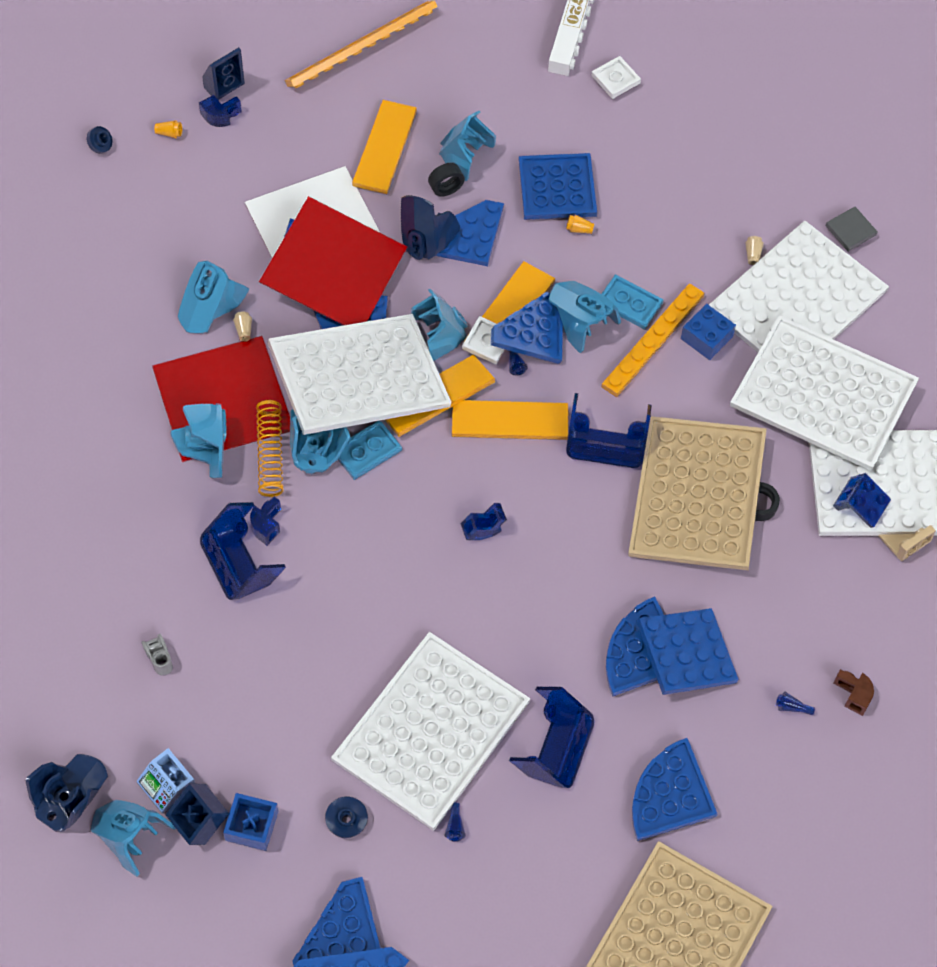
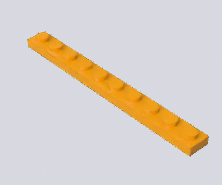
(355, 47)

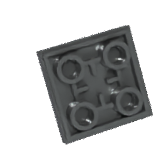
(851, 228)

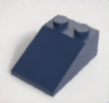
(224, 74)

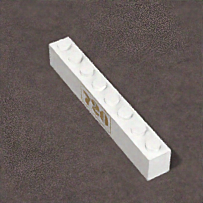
(569, 36)

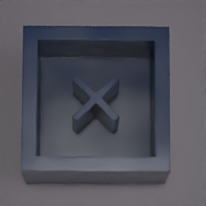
(197, 814)

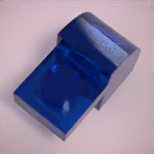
(217, 113)
(262, 521)
(484, 525)

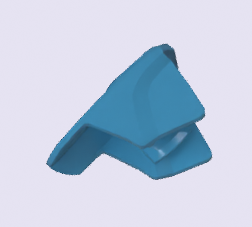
(469, 131)
(208, 297)
(579, 308)
(449, 331)
(203, 436)
(320, 447)
(118, 825)

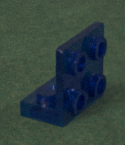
(863, 498)

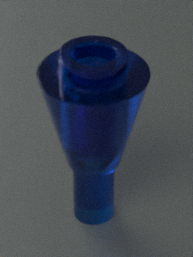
(516, 364)
(789, 703)
(455, 828)

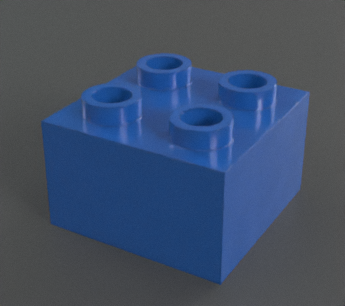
(708, 331)
(251, 821)

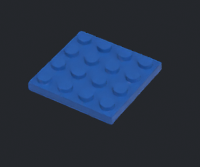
(557, 186)
(687, 651)

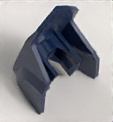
(425, 229)
(54, 783)

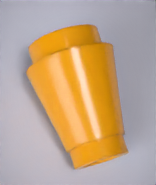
(170, 129)
(579, 225)

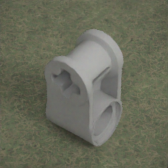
(157, 652)

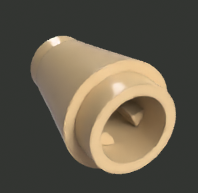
(753, 248)
(243, 325)

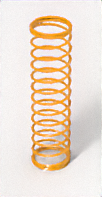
(272, 483)

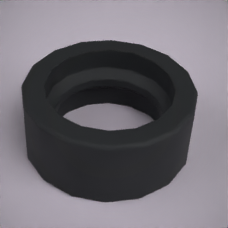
(441, 173)
(771, 492)

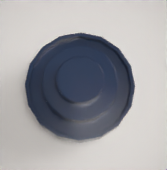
(99, 139)

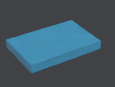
(632, 301)
(368, 449)

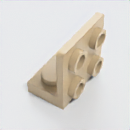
(907, 544)

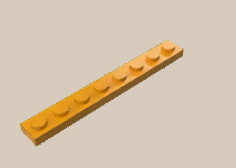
(652, 340)

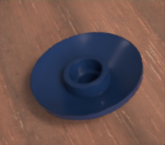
(346, 807)

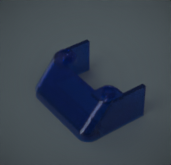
(606, 446)
(230, 557)
(564, 741)

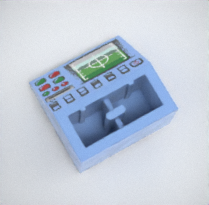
(164, 780)

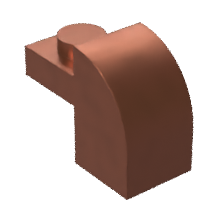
(860, 689)

